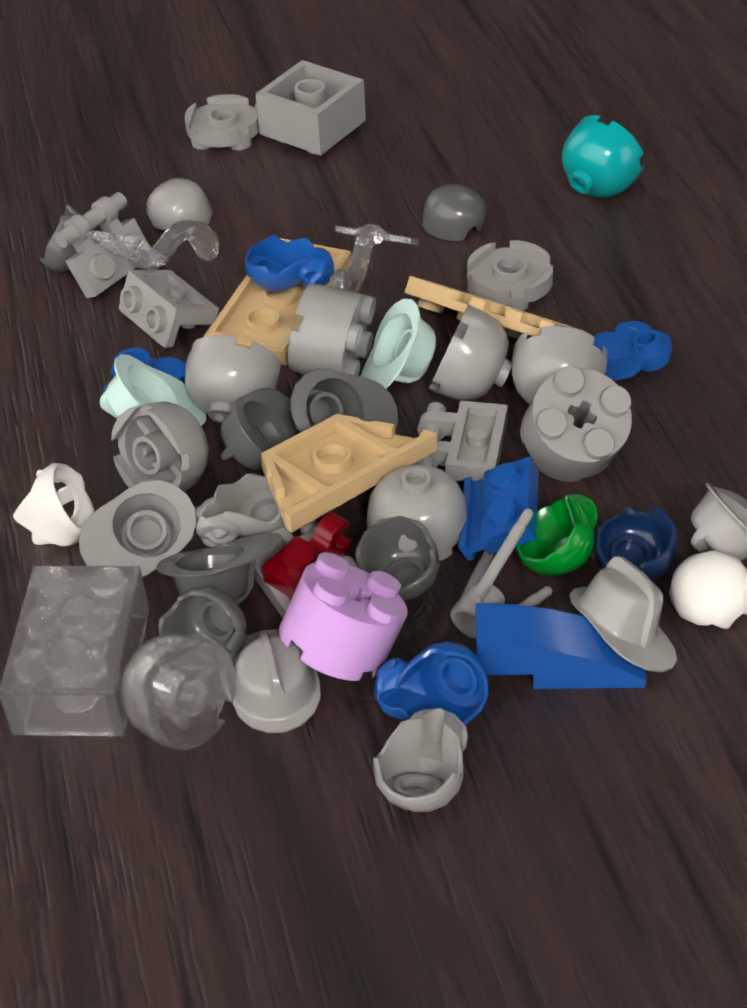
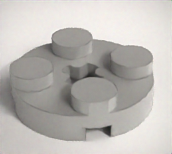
(222, 122)
(510, 273)

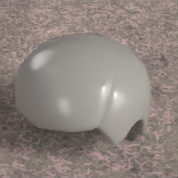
(177, 201)

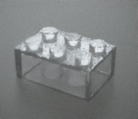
(74, 650)

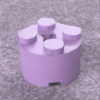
(343, 618)

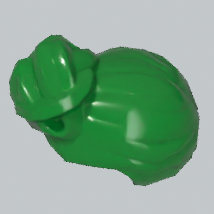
(562, 537)

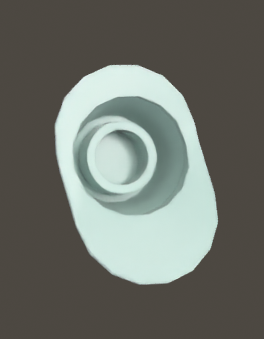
(401, 346)
(142, 384)

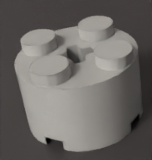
(331, 330)
(581, 399)

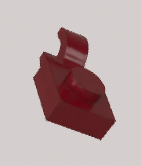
(287, 566)

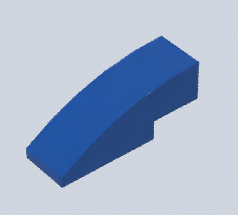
(551, 646)

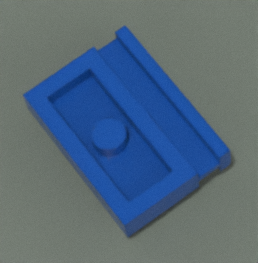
(496, 506)

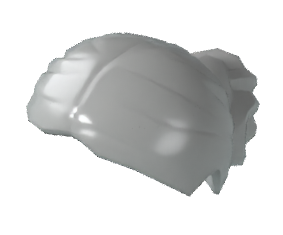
(238, 511)
(422, 761)

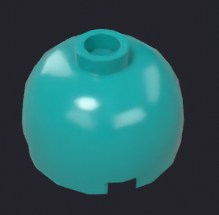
(601, 158)

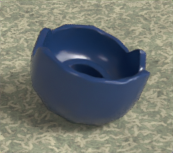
(641, 538)

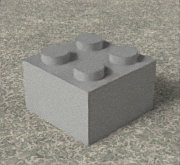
(311, 107)

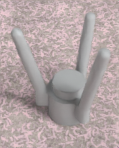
(480, 584)

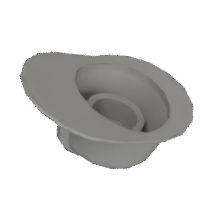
(721, 523)
(139, 527)
(627, 614)
(273, 684)

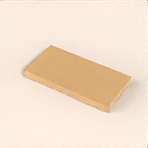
(267, 315)

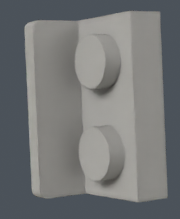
(163, 303)

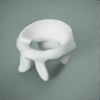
(44, 511)

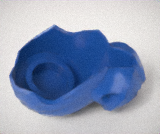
(283, 264)
(437, 677)

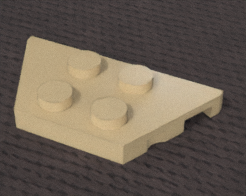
(336, 464)

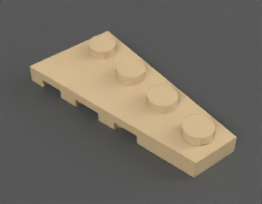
(514, 321)

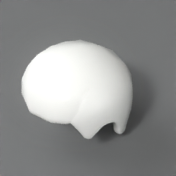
(710, 589)

